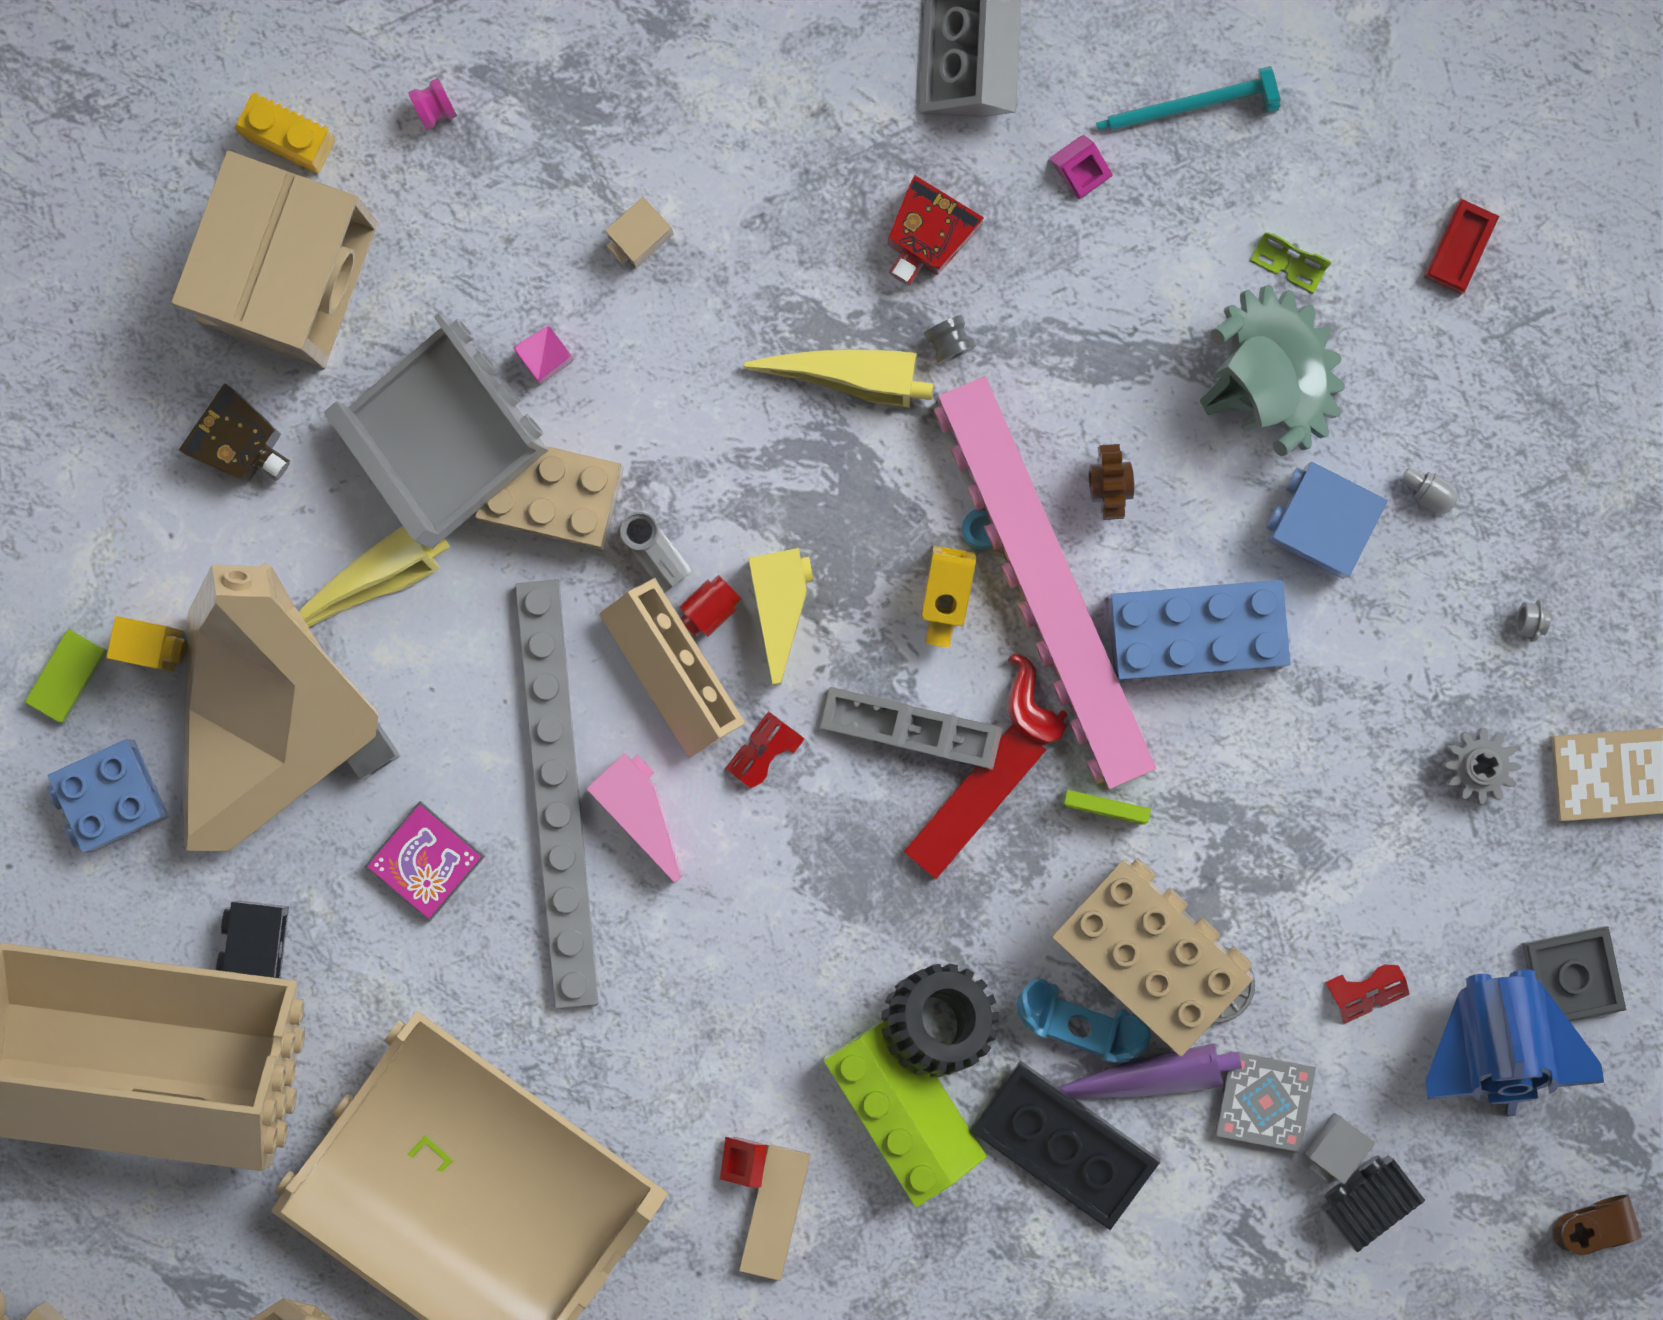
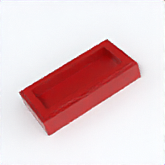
(1461, 246)

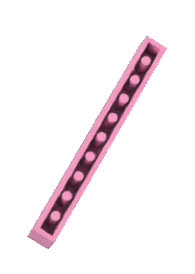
(1045, 583)

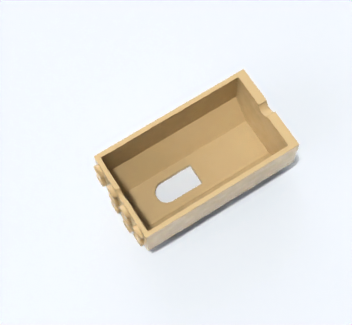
(146, 1057)

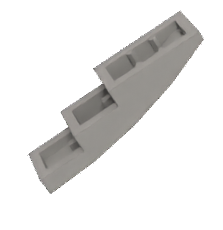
(911, 727)

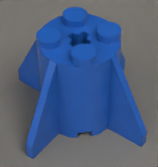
(1508, 1044)

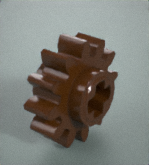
(1111, 481)

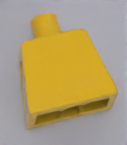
(949, 574)

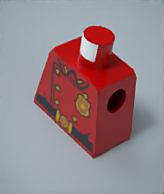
(929, 230)

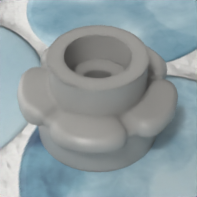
(1532, 620)

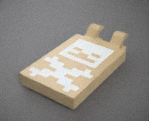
(1608, 774)

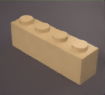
(671, 667)

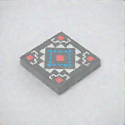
(1266, 1102)

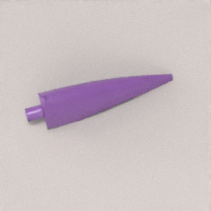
(1158, 1075)

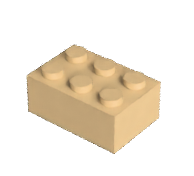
(559, 498)

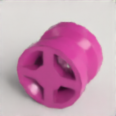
(432, 104)

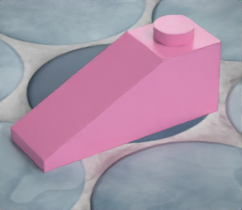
(635, 804)

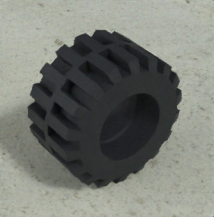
(971, 1011)

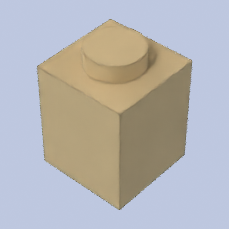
(638, 233)

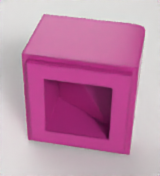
(543, 354)

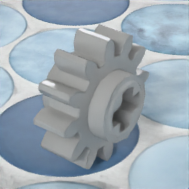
(1483, 749)

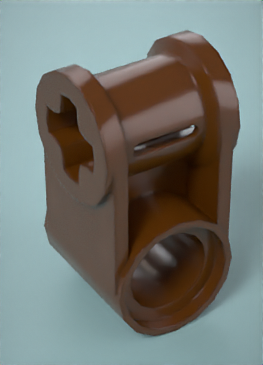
(1604, 1225)

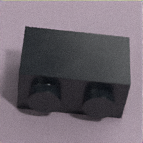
(253, 939)

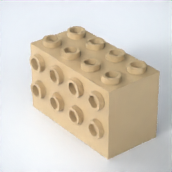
(1155, 955)

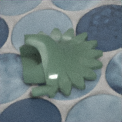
(1276, 368)

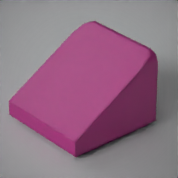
(1081, 166)

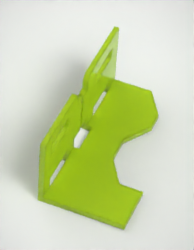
(1296, 266)

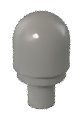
(1431, 490)

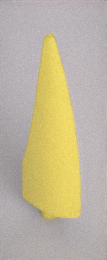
(866, 374)
(381, 570)

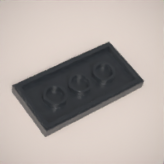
(1065, 1145)

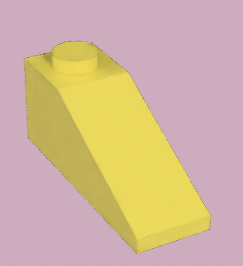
(780, 597)

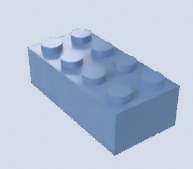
(1198, 630)

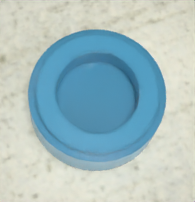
(974, 530)

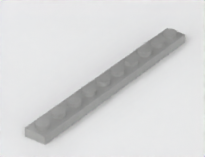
(557, 793)

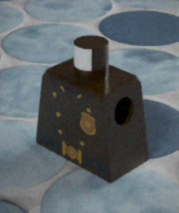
(235, 438)

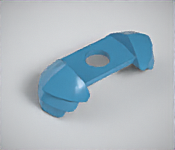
(1114, 1038)

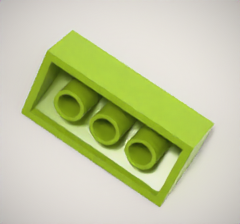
(905, 1115)

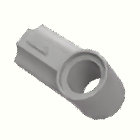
(657, 554)

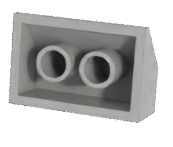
(970, 57)

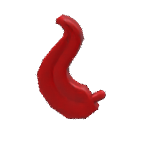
(1029, 719)

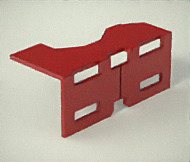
(783, 740)
(1347, 991)

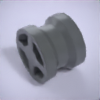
(950, 339)

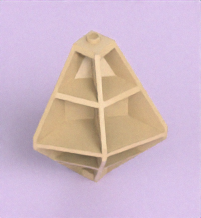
(260, 708)

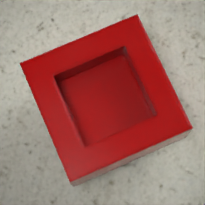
(743, 1162)

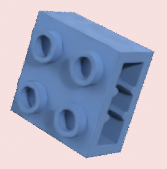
(1325, 519)
(106, 796)

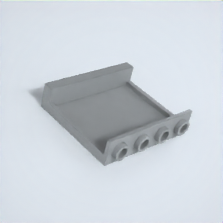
(439, 434)

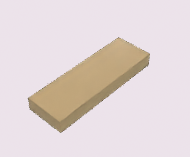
(775, 1212)

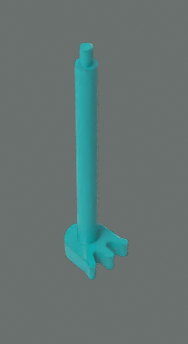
(1264, 84)

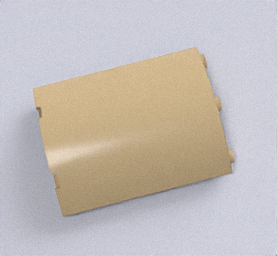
(509, 1228)

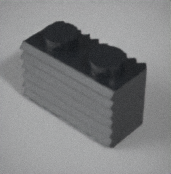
(1371, 1202)

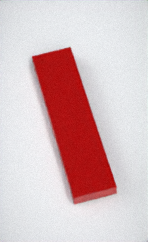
(973, 803)

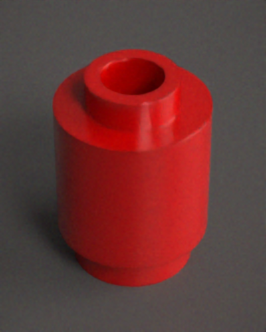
(709, 607)

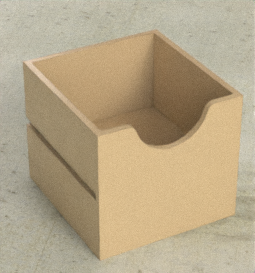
(275, 259)

